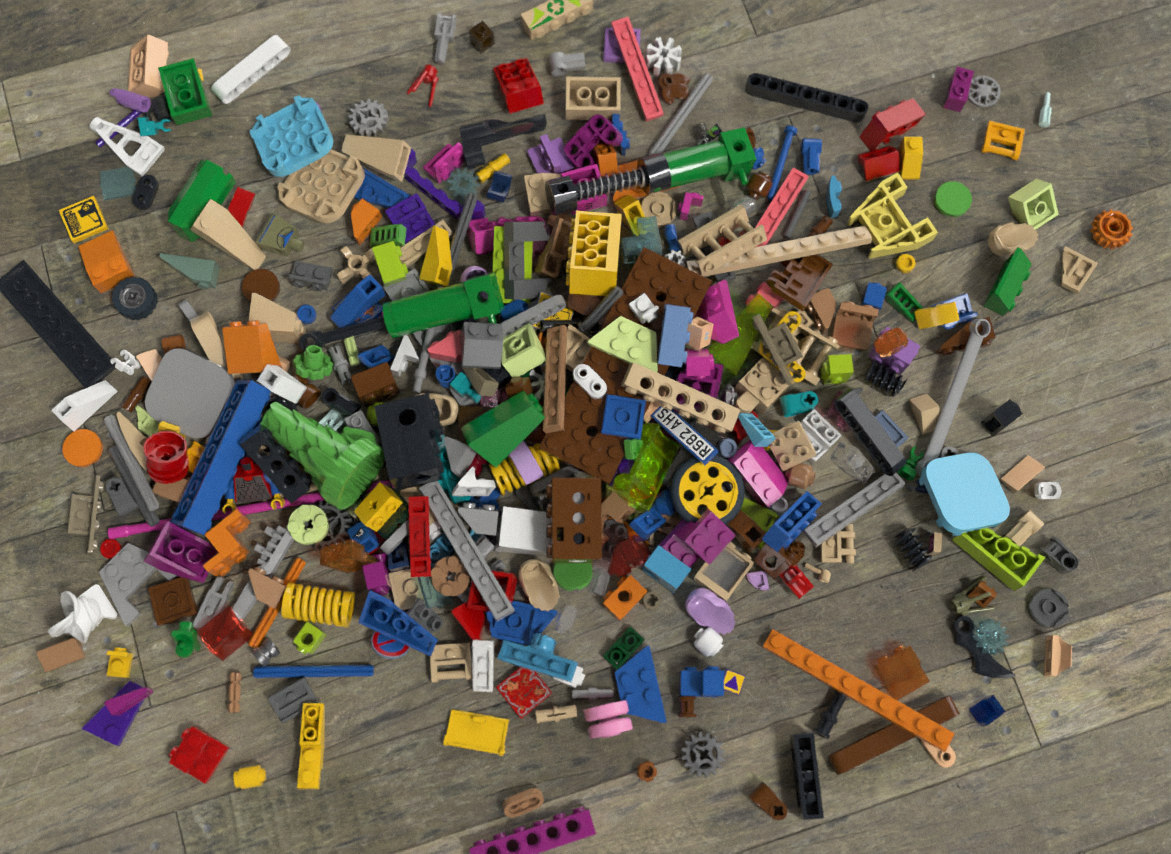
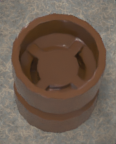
(310, 395)

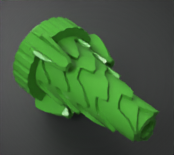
(339, 463)

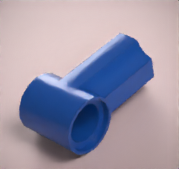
(811, 152)

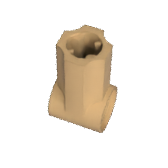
(1027, 525)

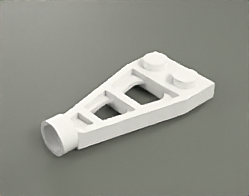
(145, 155)

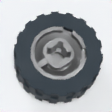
(134, 298)

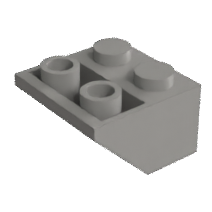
(481, 519)

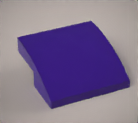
(412, 215)

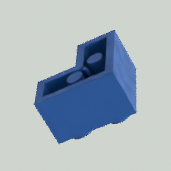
(702, 683)

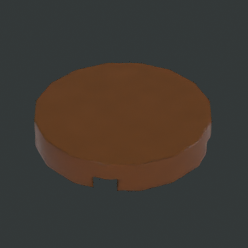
(261, 282)

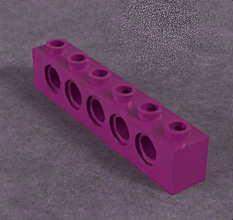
(585, 829)

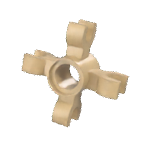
(345, 275)

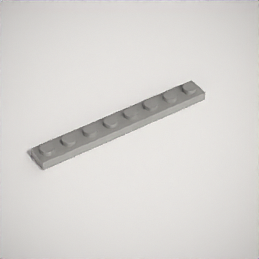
(467, 551)

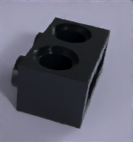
(1002, 417)

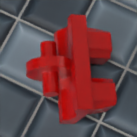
(796, 581)

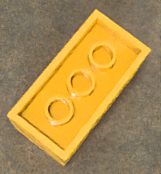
(593, 253)

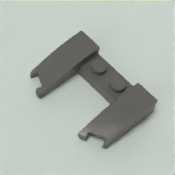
(514, 236)

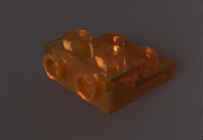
(345, 556)
(901, 672)

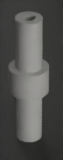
(592, 693)

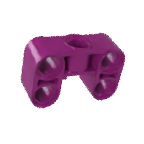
(589, 137)

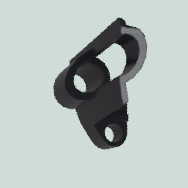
(483, 133)

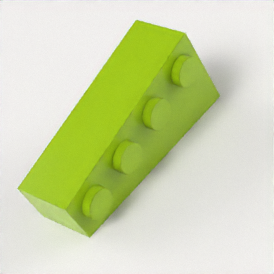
(1000, 556)

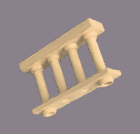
(716, 229)
(830, 342)

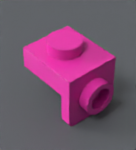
(690, 199)

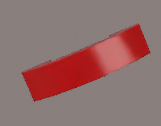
(419, 536)

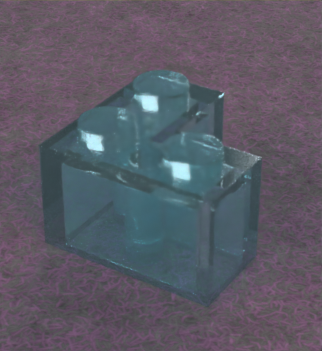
(647, 237)

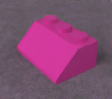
(759, 474)

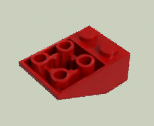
(518, 85)

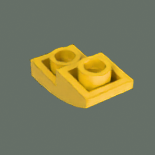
(937, 315)

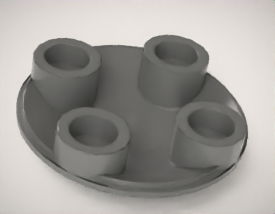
(617, 533)

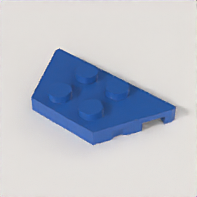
(520, 624)
(640, 688)

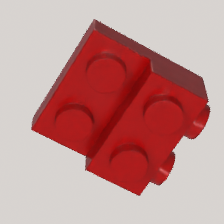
(198, 754)

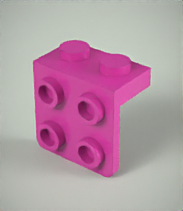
(445, 162)

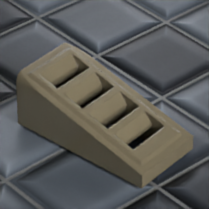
(482, 381)

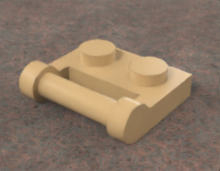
(451, 655)

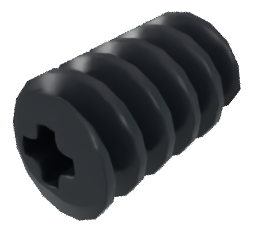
(884, 378)
(913, 548)

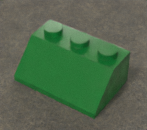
(1009, 283)

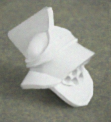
(83, 613)

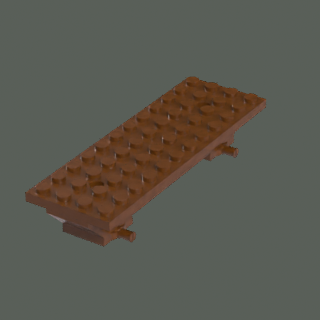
(581, 440)

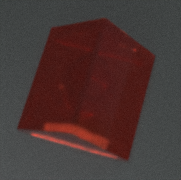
(225, 633)

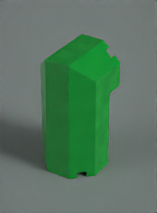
(204, 184)

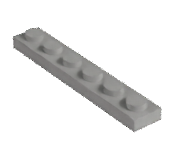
(853, 508)

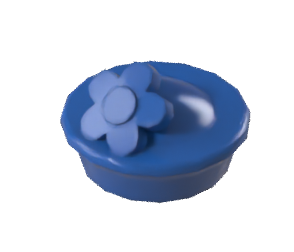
(759, 153)

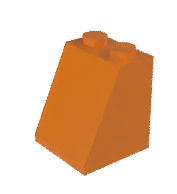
(249, 347)

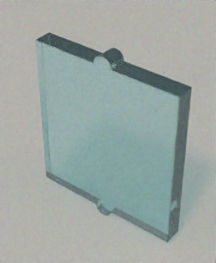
(117, 183)
(431, 595)

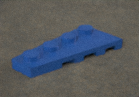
(379, 191)

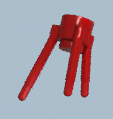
(427, 75)

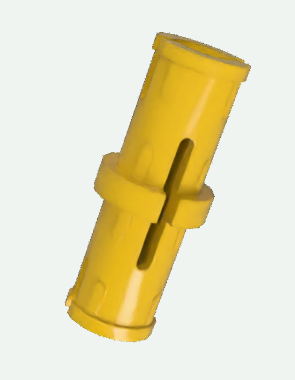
(492, 166)

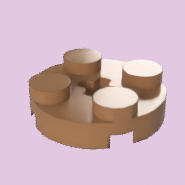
(440, 574)

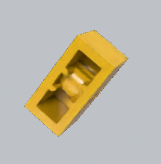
(378, 507)

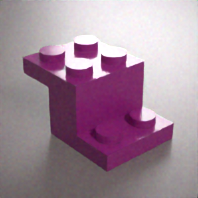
(708, 385)
(698, 540)

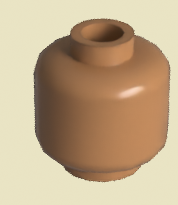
(800, 476)

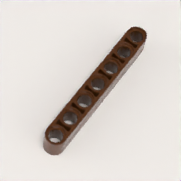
(888, 737)

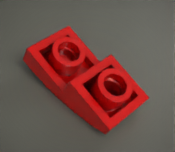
(241, 204)

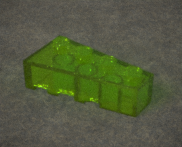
(734, 352)

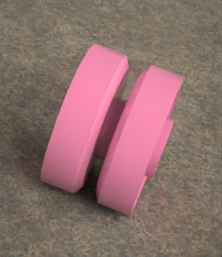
(608, 724)

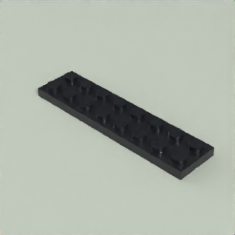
(56, 325)

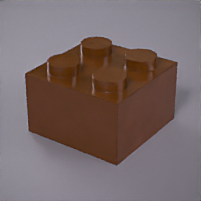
(375, 384)

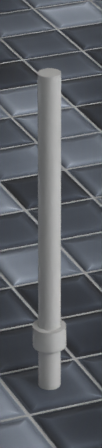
(420, 373)

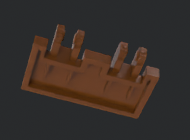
(799, 279)

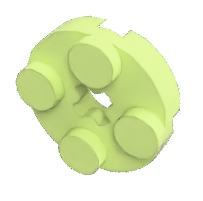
(319, 522)

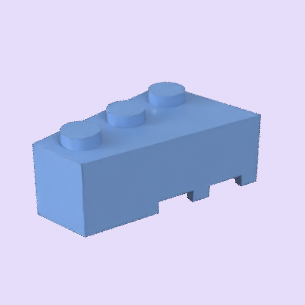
(674, 335)

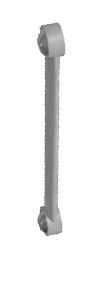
(955, 392)

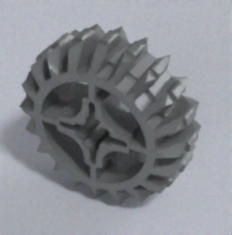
(333, 523)

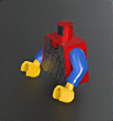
(251, 485)

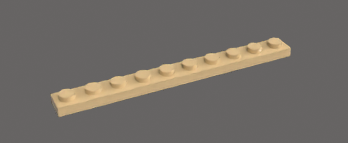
(792, 249)

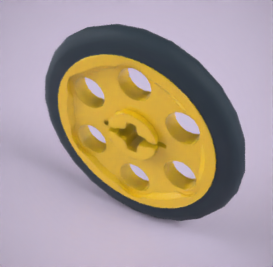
(726, 472)

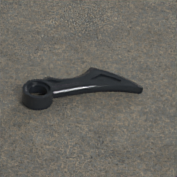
(984, 662)

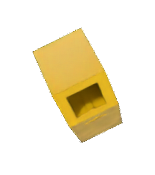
(437, 261)

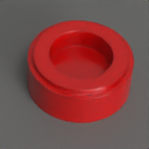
(110, 548)

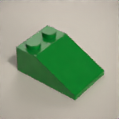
(185, 92)

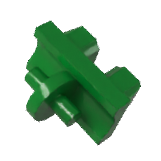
(185, 639)

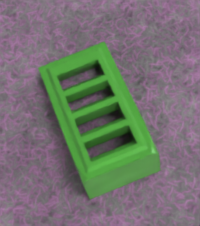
(399, 236)

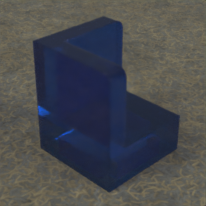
(987, 710)

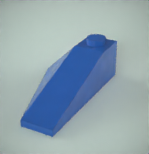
(388, 619)

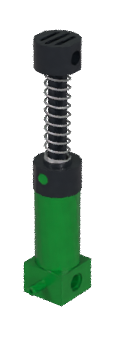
(727, 157)

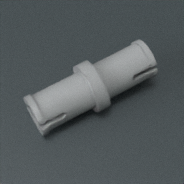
(340, 364)

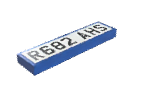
(685, 434)

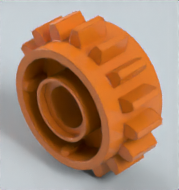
(1107, 237)

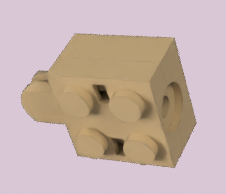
(759, 388)

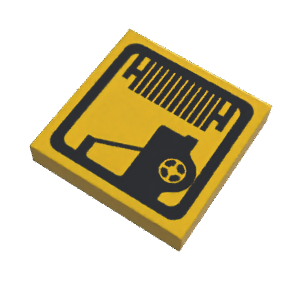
(83, 219)

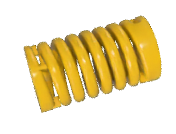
(508, 469)
(317, 601)

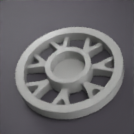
(983, 91)

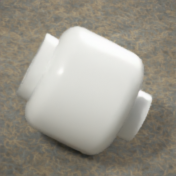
(708, 641)

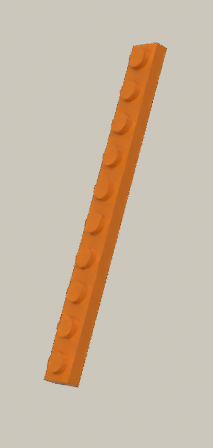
(859, 691)

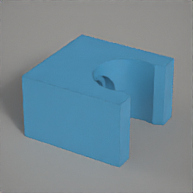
(666, 569)

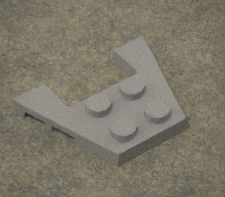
(124, 576)

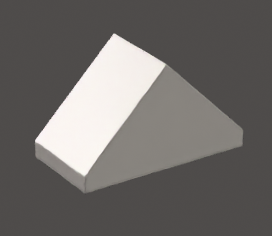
(459, 456)

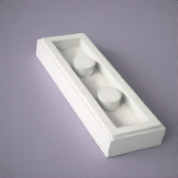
(483, 665)

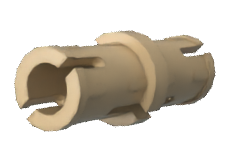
(564, 712)

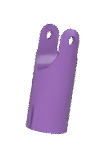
(131, 99)

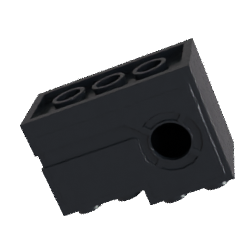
(410, 440)

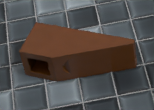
(960, 339)
(744, 528)

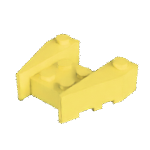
(888, 224)

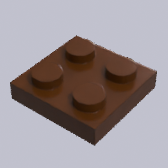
(172, 601)

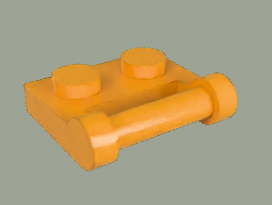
(1003, 135)

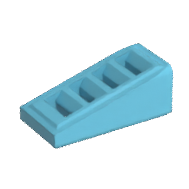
(757, 432)

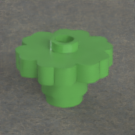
(313, 363)

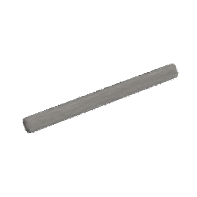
(681, 114)
(131, 463)

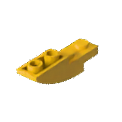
(312, 746)

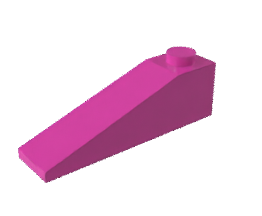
(481, 232)

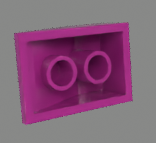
(180, 553)

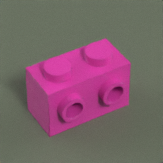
(699, 363)

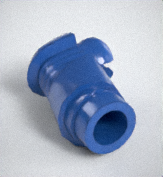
(671, 237)

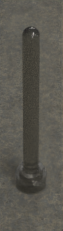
(700, 131)

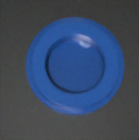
(306, 314)

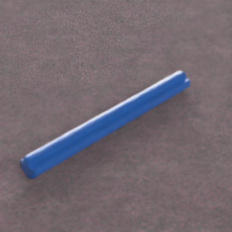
(313, 671)

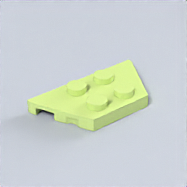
(628, 343)

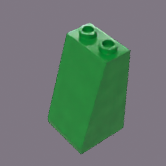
(504, 427)

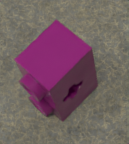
(958, 89)
(377, 578)

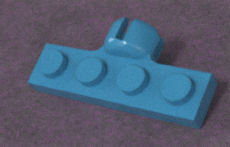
(538, 657)

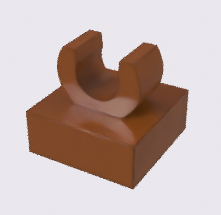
(982, 588)

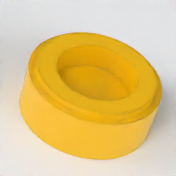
(905, 263)

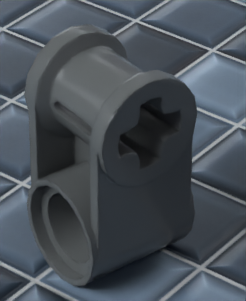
(122, 499)
(1058, 555)

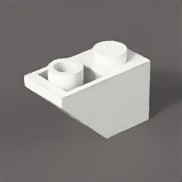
(281, 383)

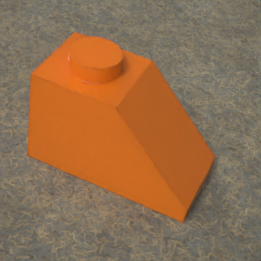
(606, 159)
(364, 218)

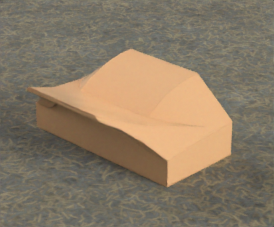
(1057, 656)

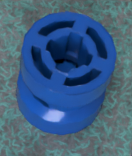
(445, 372)

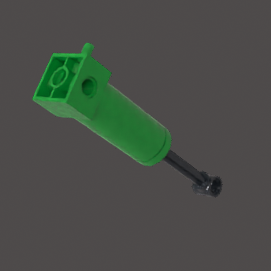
(425, 311)

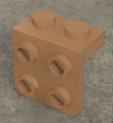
(854, 325)

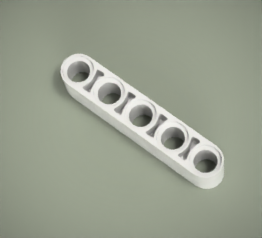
(250, 69)

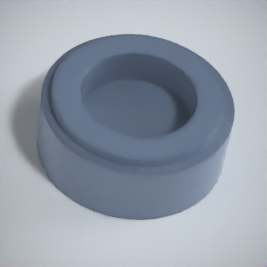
(727, 448)

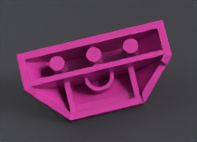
(718, 309)

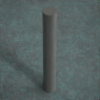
(799, 209)

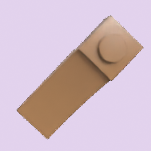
(555, 250)

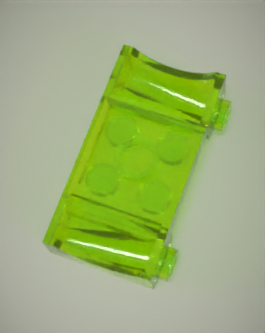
(648, 470)

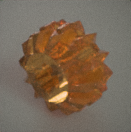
(890, 342)

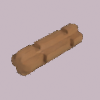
(234, 692)

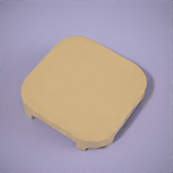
(323, 187)

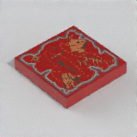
(524, 691)

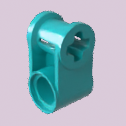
(795, 403)

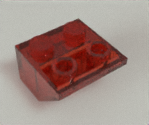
(629, 555)

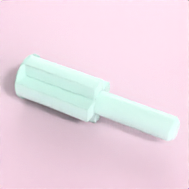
(1045, 112)

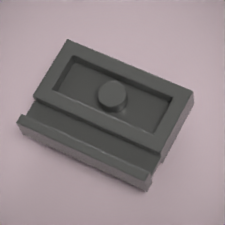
(289, 700)

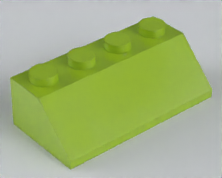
(499, 261)

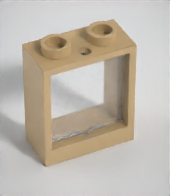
(724, 572)

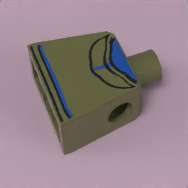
(279, 237)

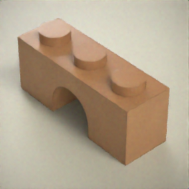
(615, 507)

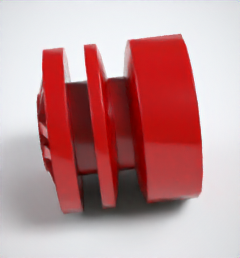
(166, 457)

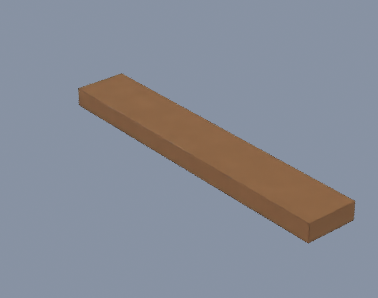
(555, 379)

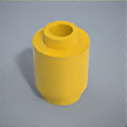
(249, 777)

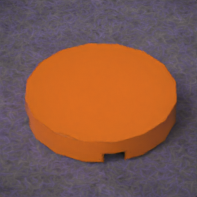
(82, 448)

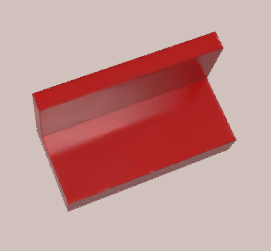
(880, 162)

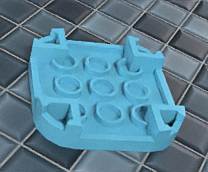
(292, 137)
(965, 493)

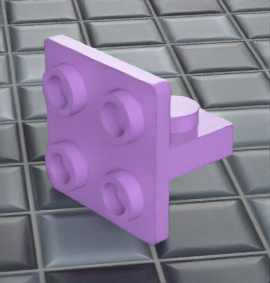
(550, 156)

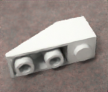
(81, 405)

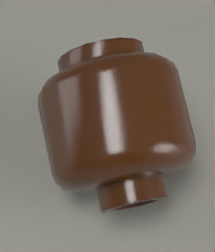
(759, 185)

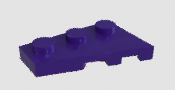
(113, 727)

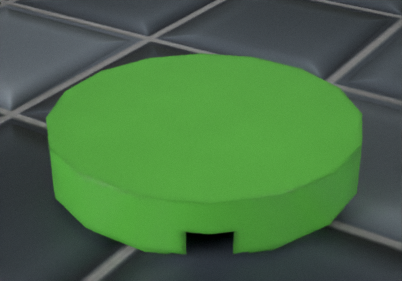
(953, 199)
(573, 575)

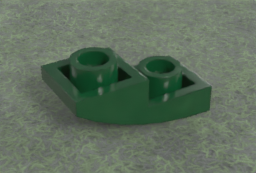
(624, 647)

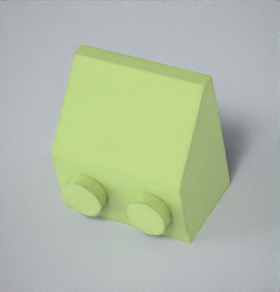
(1034, 203)
(522, 351)

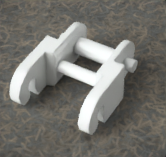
(123, 366)

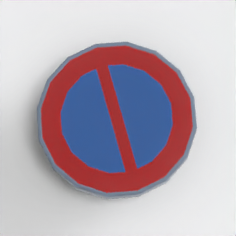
(388, 647)

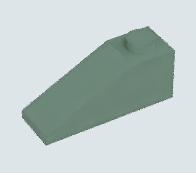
(198, 271)

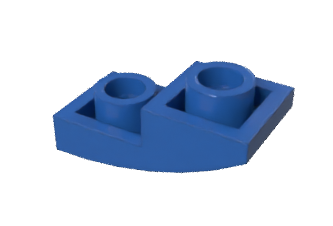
(625, 144)

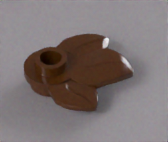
(676, 88)

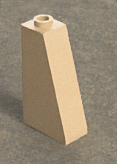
(379, 154)

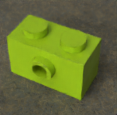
(389, 263)
(836, 369)

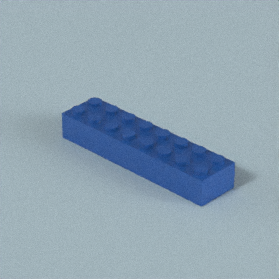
(220, 457)

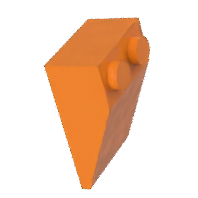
(105, 261)

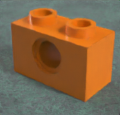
(632, 588)

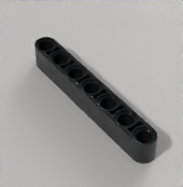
(814, 94)

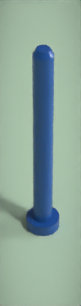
(790, 131)

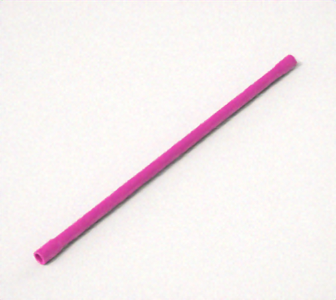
(127, 530)

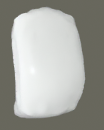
(1047, 490)

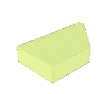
(146, 423)

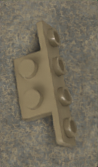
(782, 346)
(83, 515)

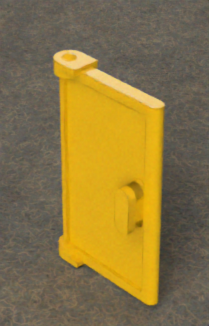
(472, 732)

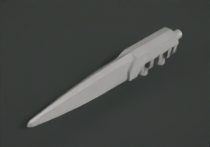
(269, 562)

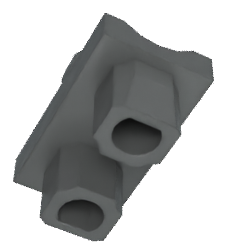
(425, 616)

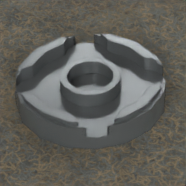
(1048, 608)

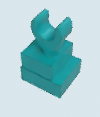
(151, 127)
(462, 385)

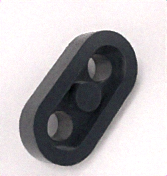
(147, 191)

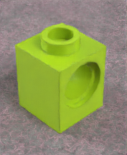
(317, 634)

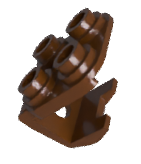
(785, 558)

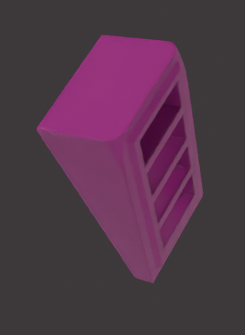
(123, 703)

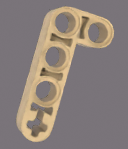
(211, 341)

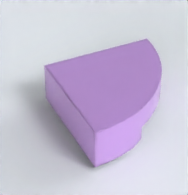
(758, 579)

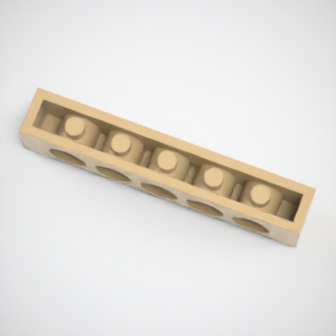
(727, 413)

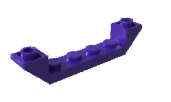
(437, 196)

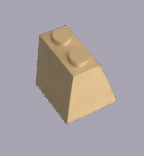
(282, 323)

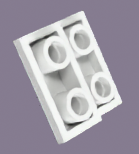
(820, 433)

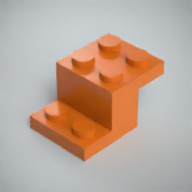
(227, 543)

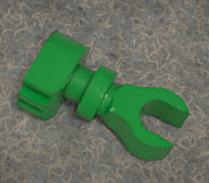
(907, 471)

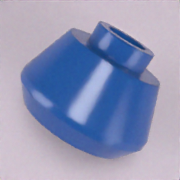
(664, 504)

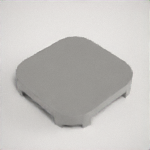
(189, 392)

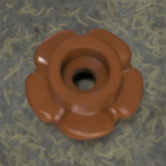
(646, 766)

